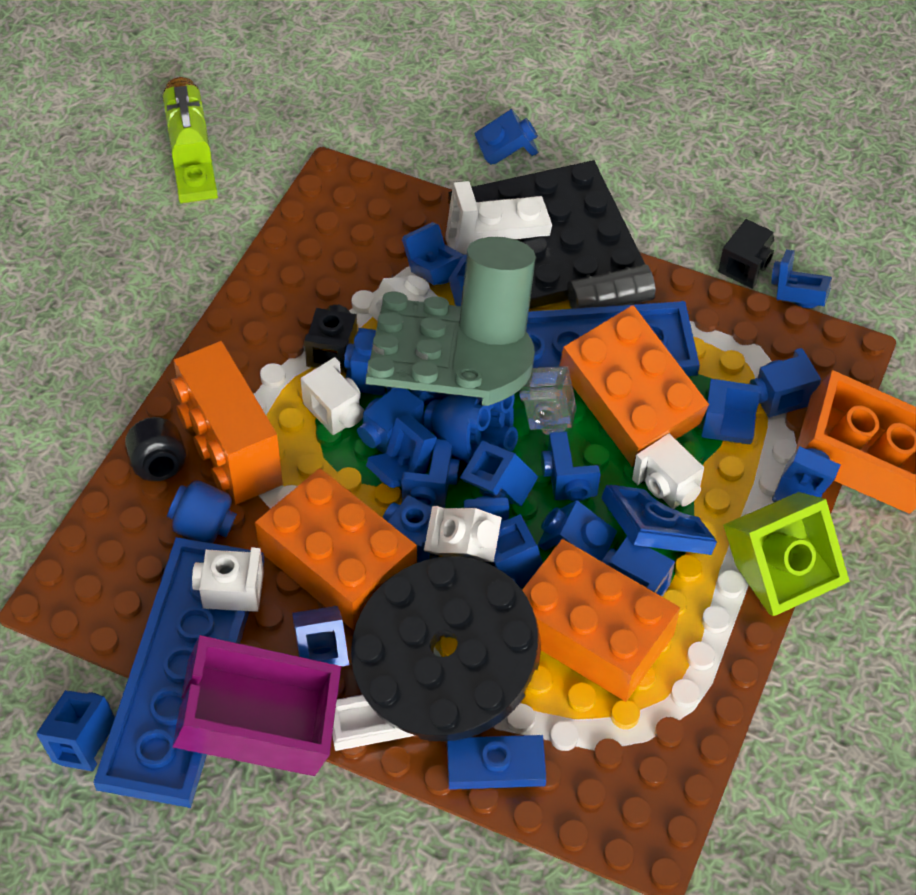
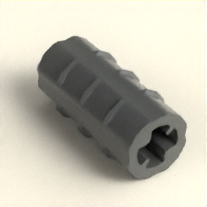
(612, 288)

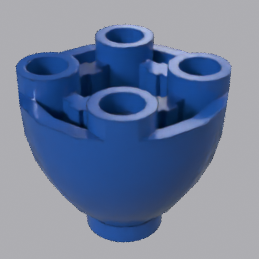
(467, 423)

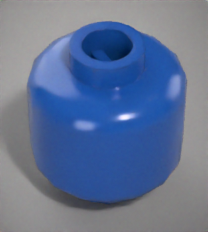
(201, 512)

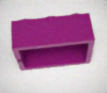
(257, 706)

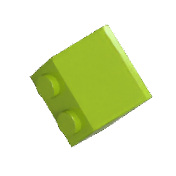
(788, 551)

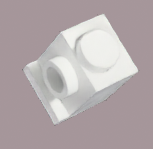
(332, 397)
(669, 472)
(463, 533)
(229, 580)

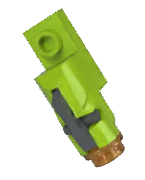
(189, 141)

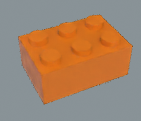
(632, 383)
(227, 423)
(866, 435)
(333, 544)
(599, 619)

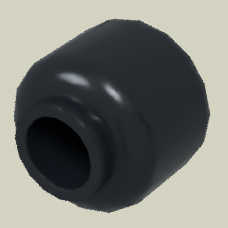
(155, 449)

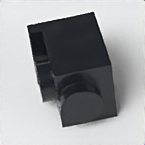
(747, 253)
(330, 330)

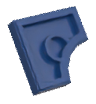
(654, 524)

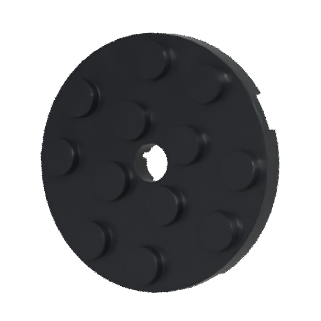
(453, 693)

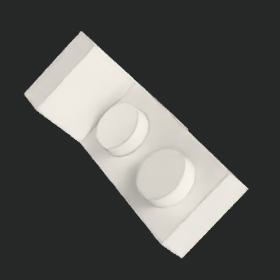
(499, 218)

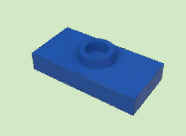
(496, 762)

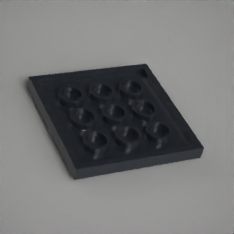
(585, 230)

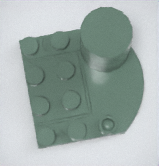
(467, 347)

